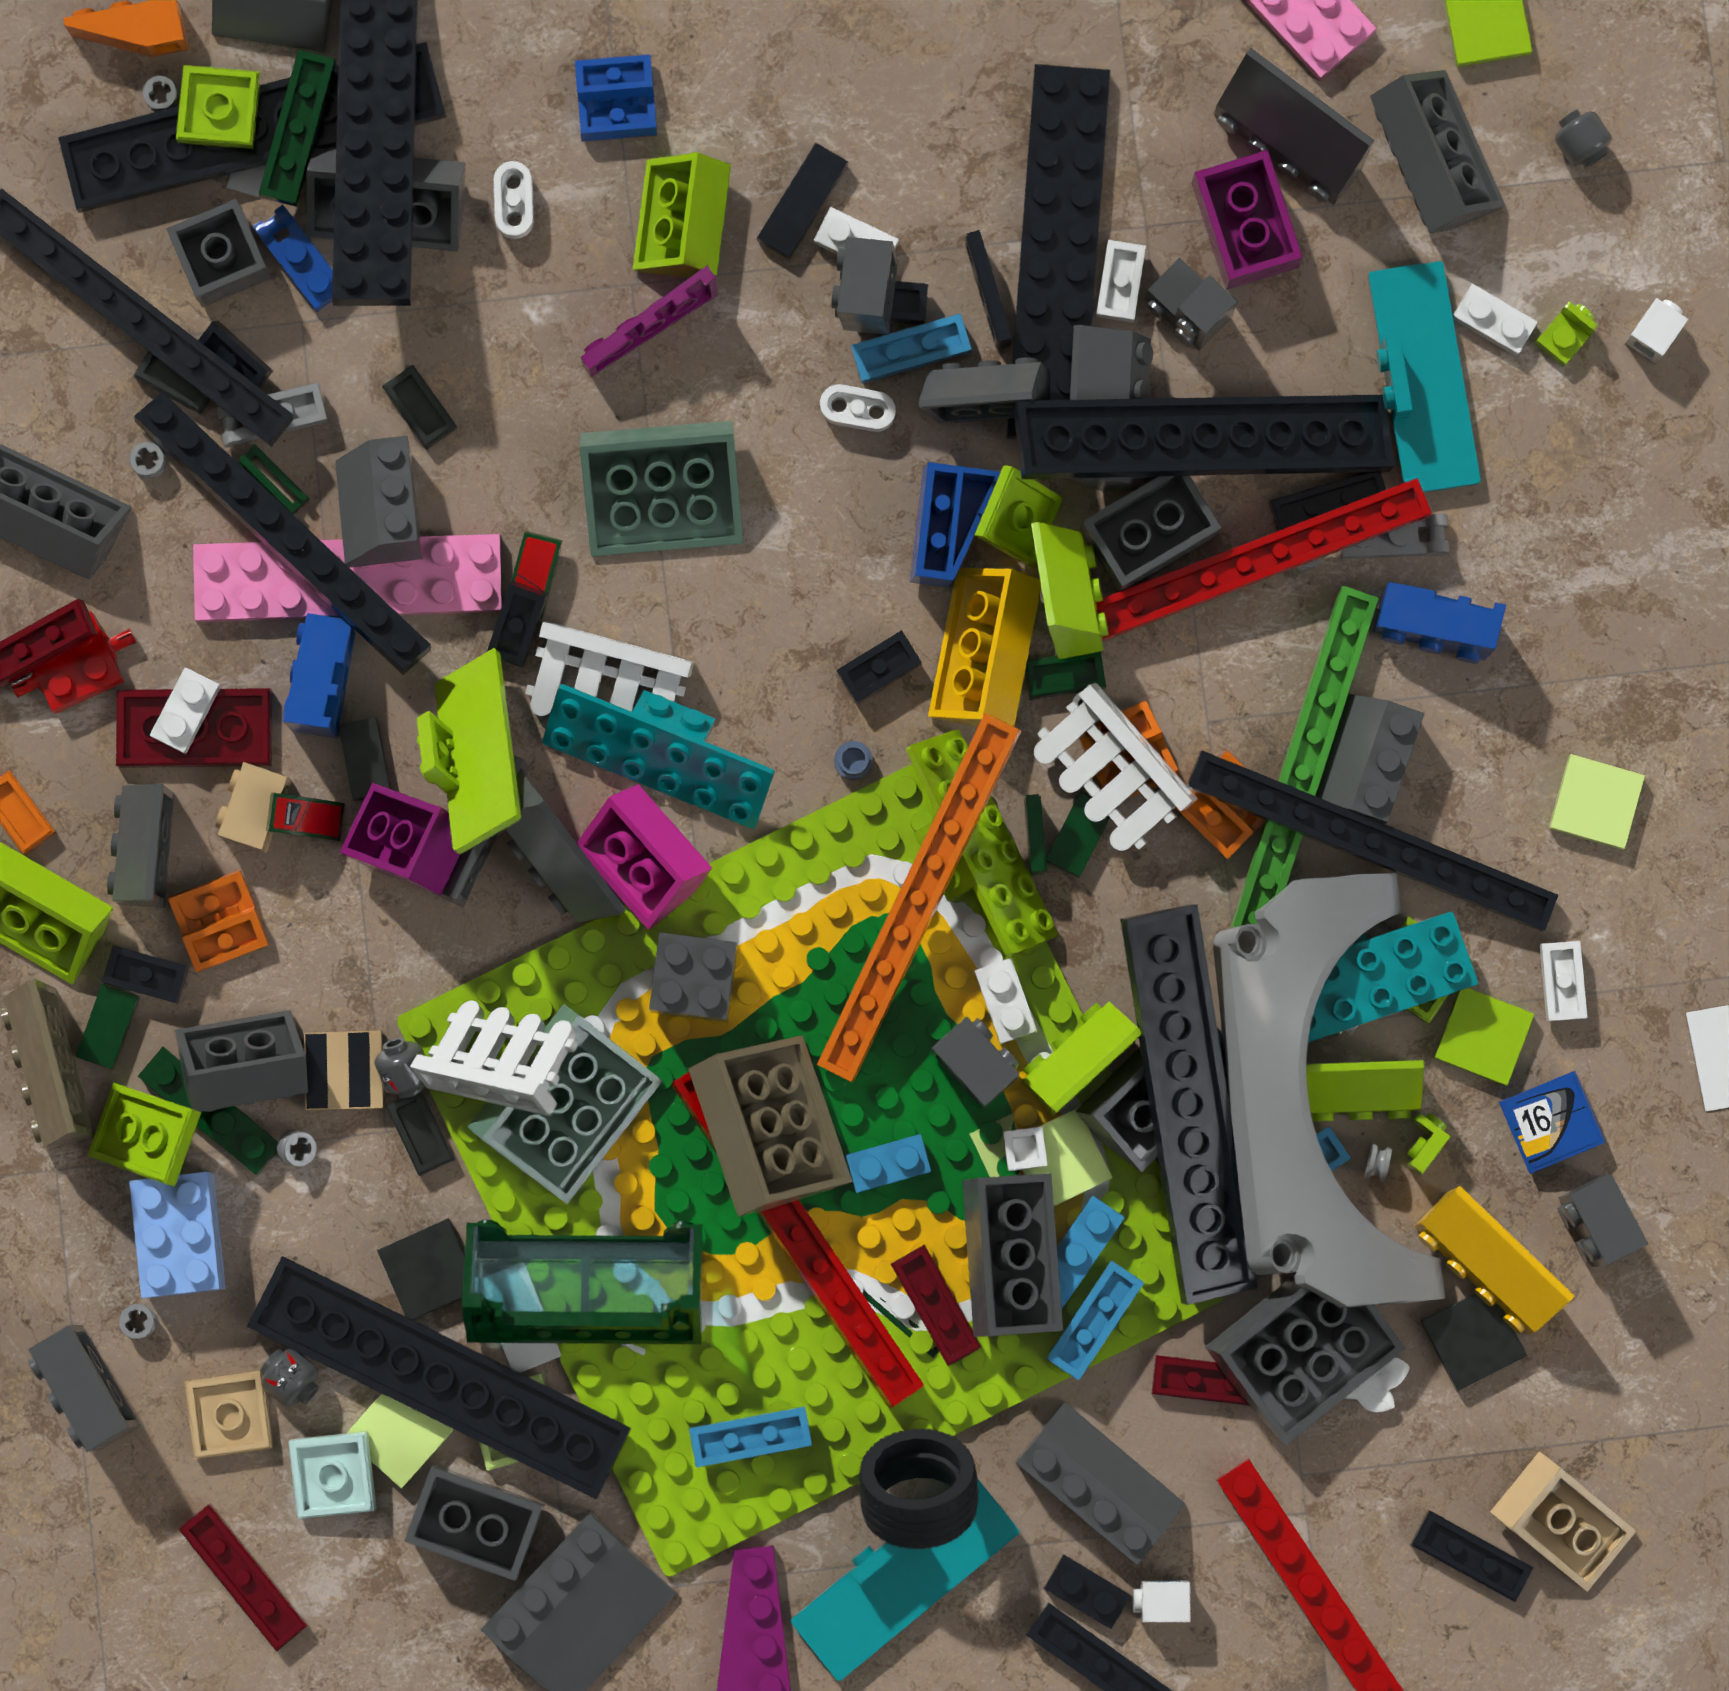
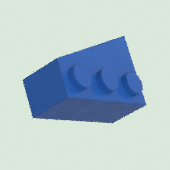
(947, 519)
(1439, 622)
(319, 676)

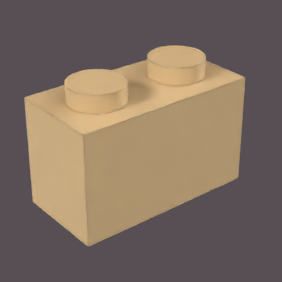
(247, 811)

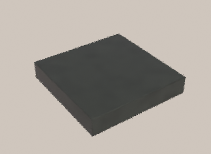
(425, 1269)
(1472, 1340)

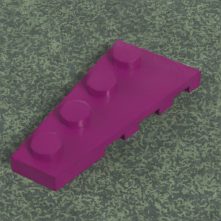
(655, 319)
(753, 1631)

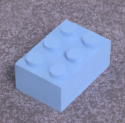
(177, 1236)

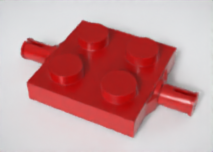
(78, 672)

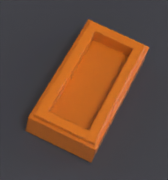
(22, 816)

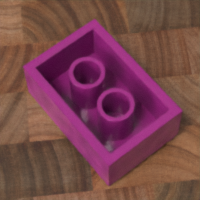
(1246, 220)
(403, 839)

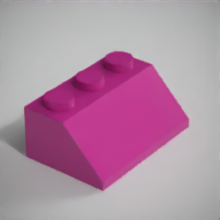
(643, 855)

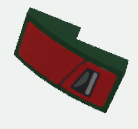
(537, 562)
(305, 816)

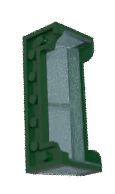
(583, 1287)

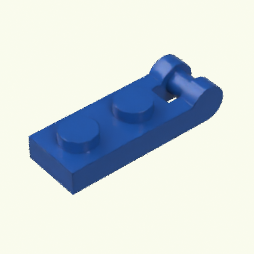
(298, 257)

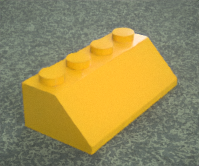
(985, 646)
(1492, 1261)

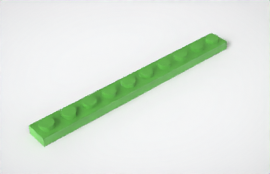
(1309, 744)

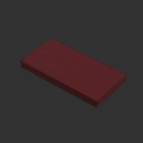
(232, 732)

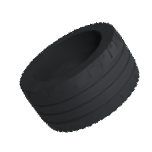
(913, 1521)

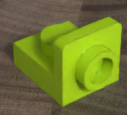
(1567, 333)
(1425, 1150)

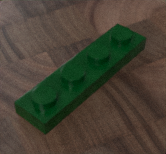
(297, 128)
(225, 1125)

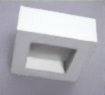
(1025, 1148)

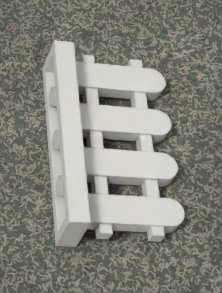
(593, 667)
(1108, 748)
(493, 1080)

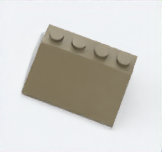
(47, 1064)
(769, 1124)

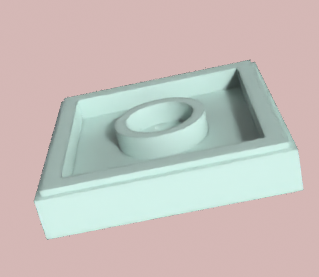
(332, 1475)

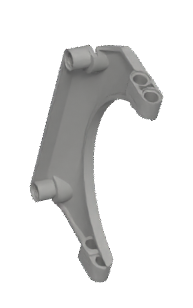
(1288, 1195)

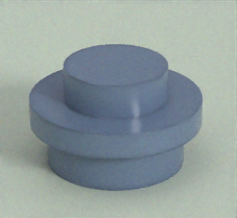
(853, 760)

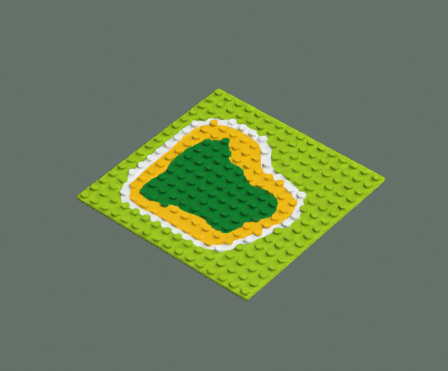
(804, 925)

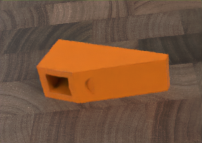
(141, 28)

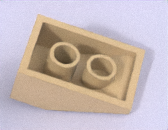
(1563, 1521)

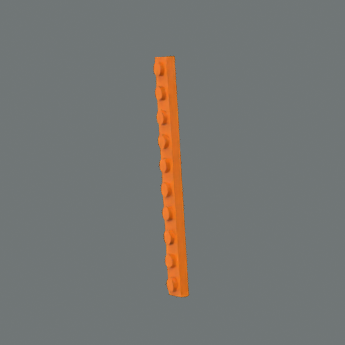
(919, 897)

